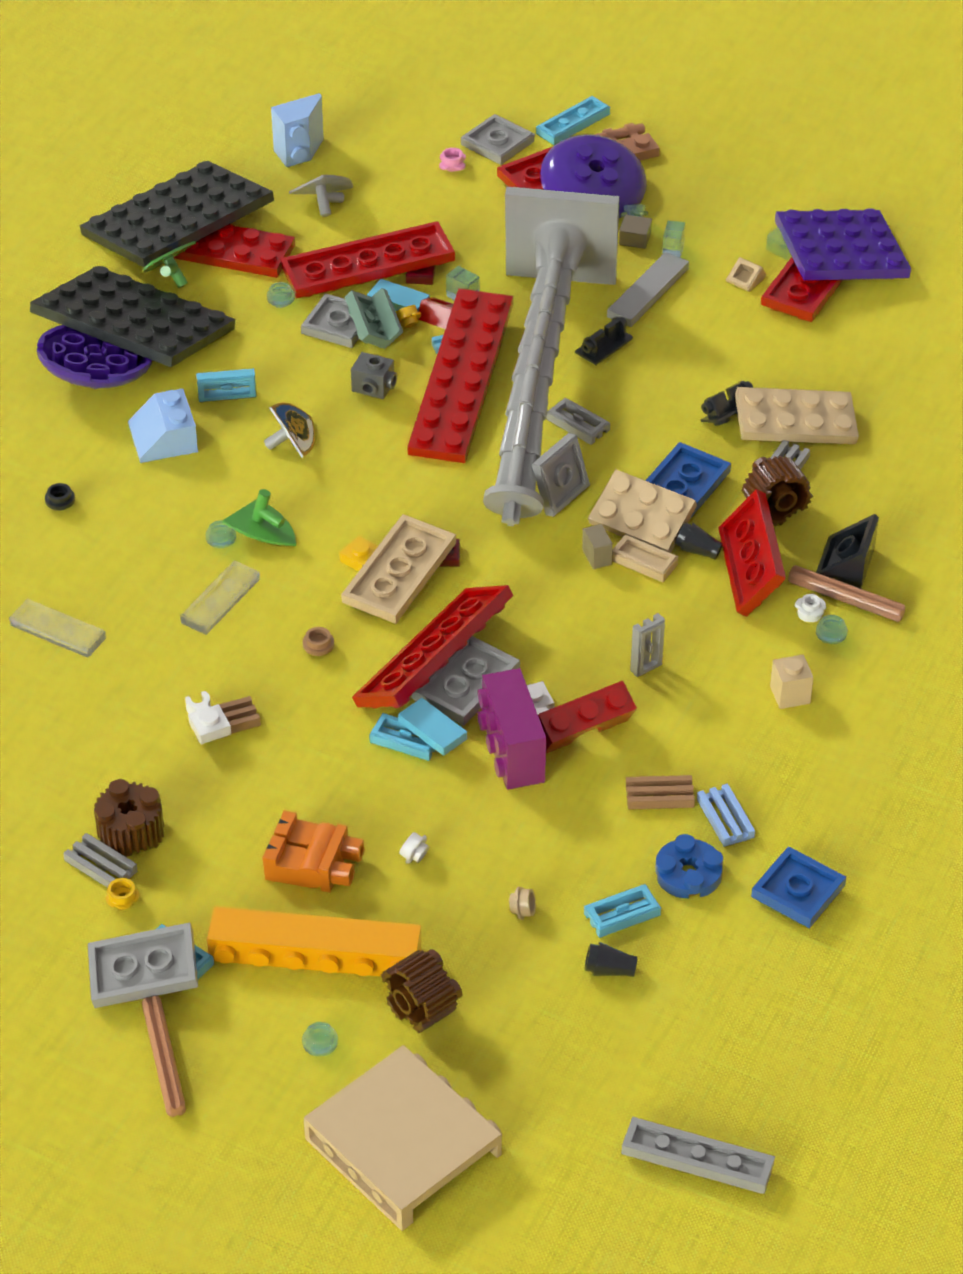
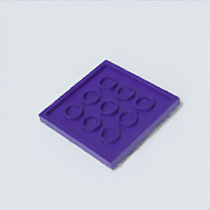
(842, 244)

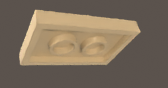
(642, 511)

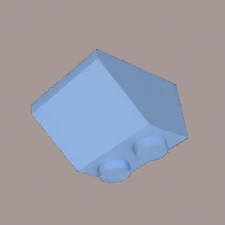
(297, 129)
(164, 427)

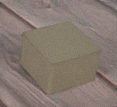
(635, 231)
(597, 546)

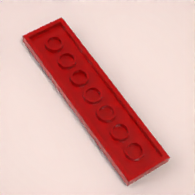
(460, 376)

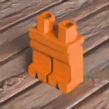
(311, 854)

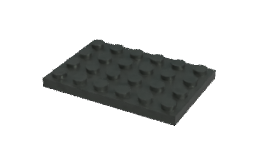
(176, 212)
(133, 315)

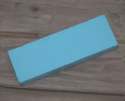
(573, 120)

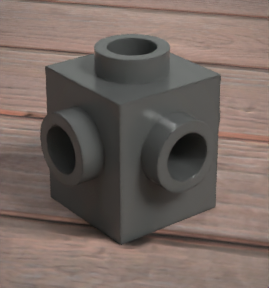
(373, 375)

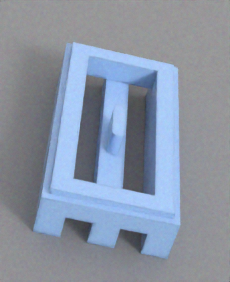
(717, 796)

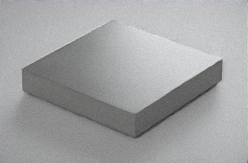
(497, 139)
(331, 322)
(561, 474)

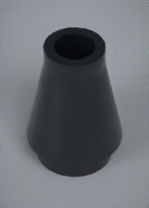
(697, 541)
(608, 961)

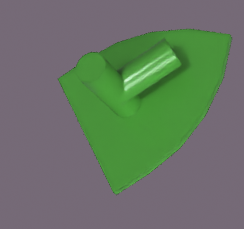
(171, 267)
(262, 522)

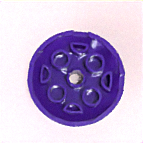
(594, 167)
(88, 360)

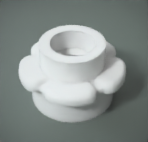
(810, 608)
(414, 848)

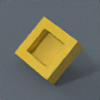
(357, 553)

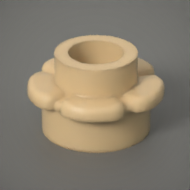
(522, 902)

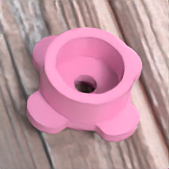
(452, 159)

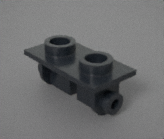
(605, 341)
(719, 408)

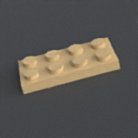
(796, 415)
(399, 568)

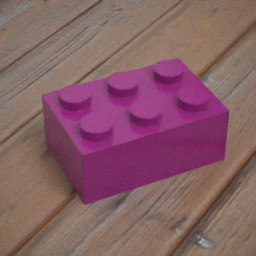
(512, 729)

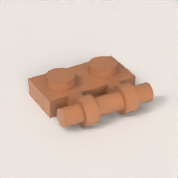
(640, 144)

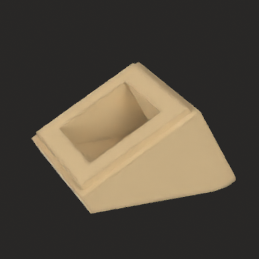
(746, 274)

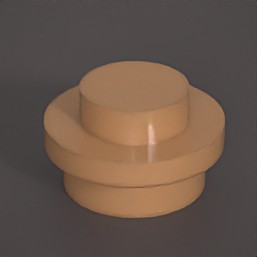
(318, 641)

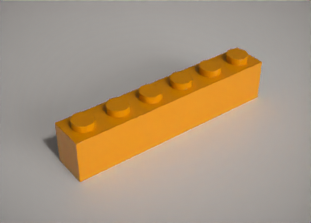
(309, 941)

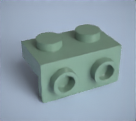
(374, 317)

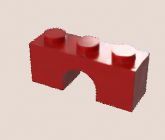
(595, 710)

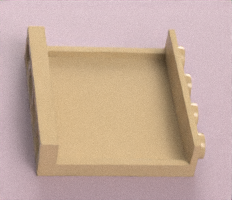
(400, 1134)

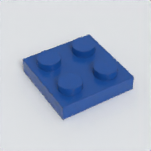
(798, 887)

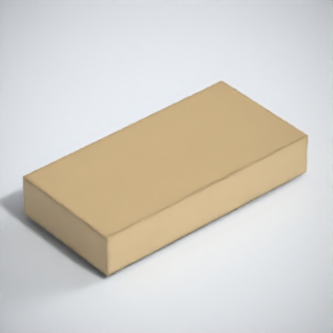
(644, 558)

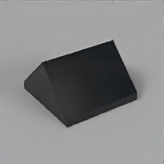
(850, 552)

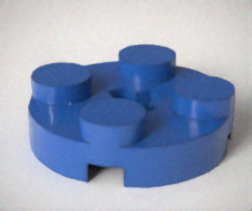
(692, 852)

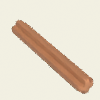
(846, 593)
(163, 1056)

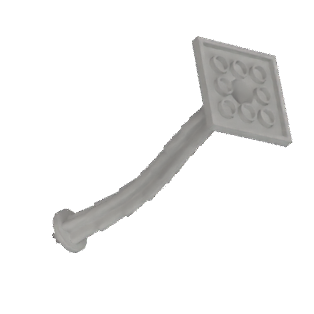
(556, 241)

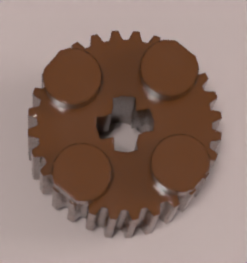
(784, 486)
(129, 817)
(421, 989)

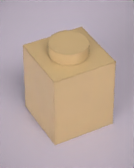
(791, 681)

